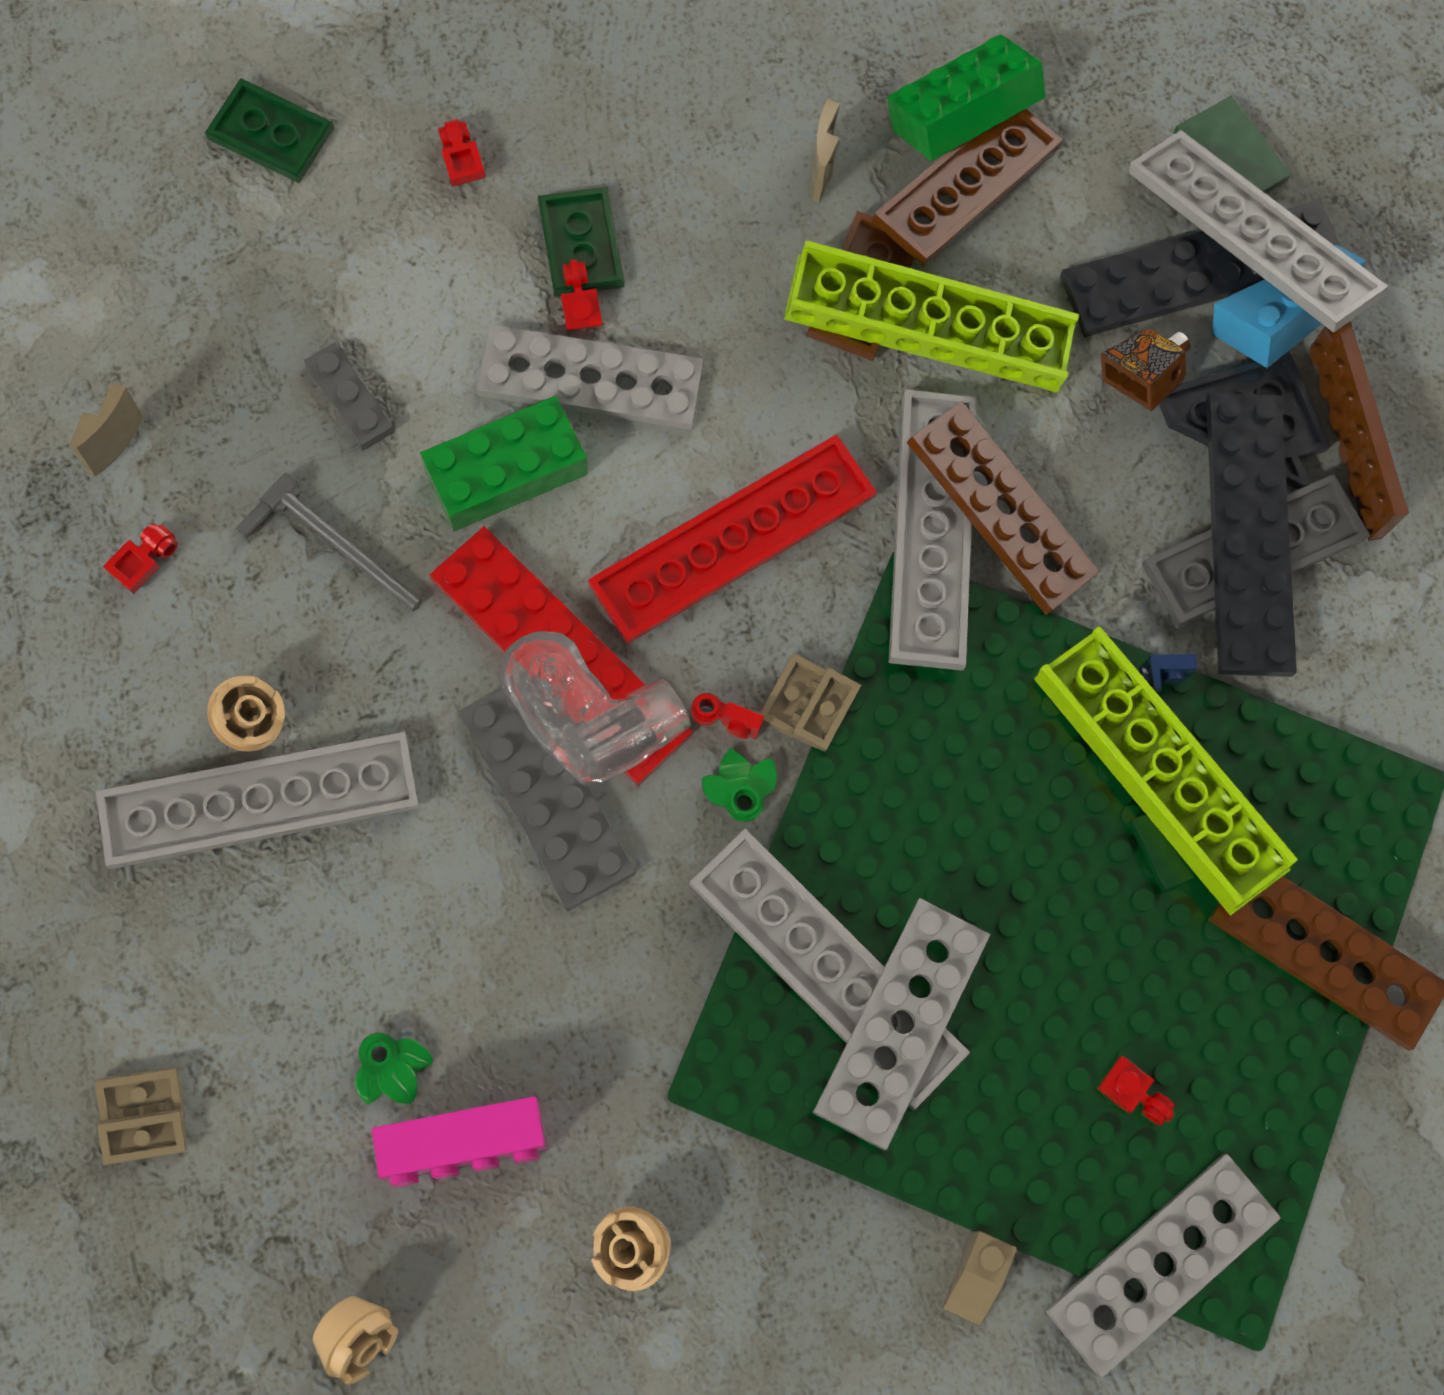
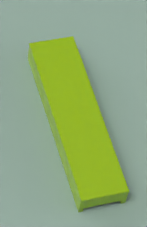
(931, 316)
(1165, 771)

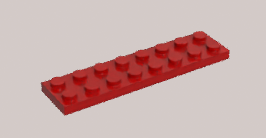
(731, 539)
(513, 602)

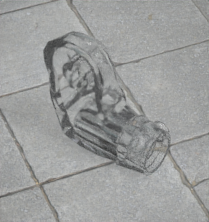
(575, 715)

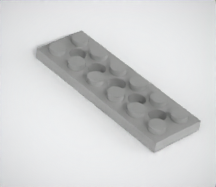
(582, 355)
(875, 1030)
(1136, 1256)

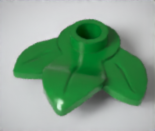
(740, 781)
(392, 1074)

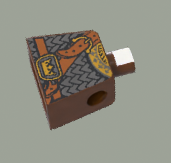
(1146, 366)

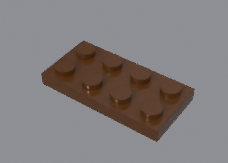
(870, 241)

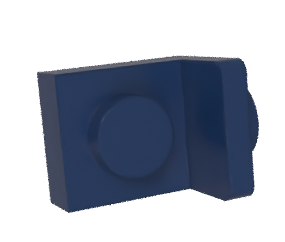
(1169, 667)

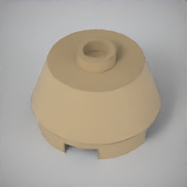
(245, 713)
(630, 1248)
(352, 1338)

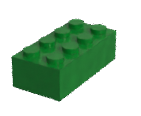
(966, 97)
(504, 463)

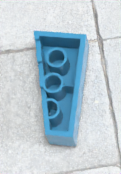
(1264, 320)

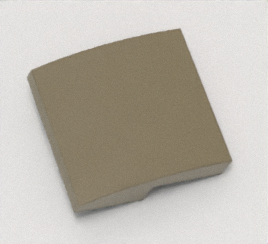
(824, 150)
(105, 436)
(809, 702)
(141, 1115)

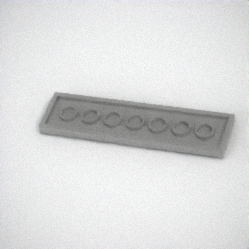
(1258, 231)
(929, 551)
(256, 800)
(808, 948)

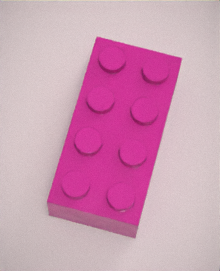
(459, 1140)

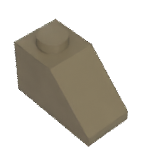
(979, 1277)

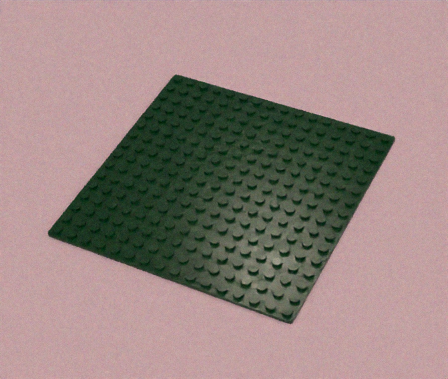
(1013, 823)

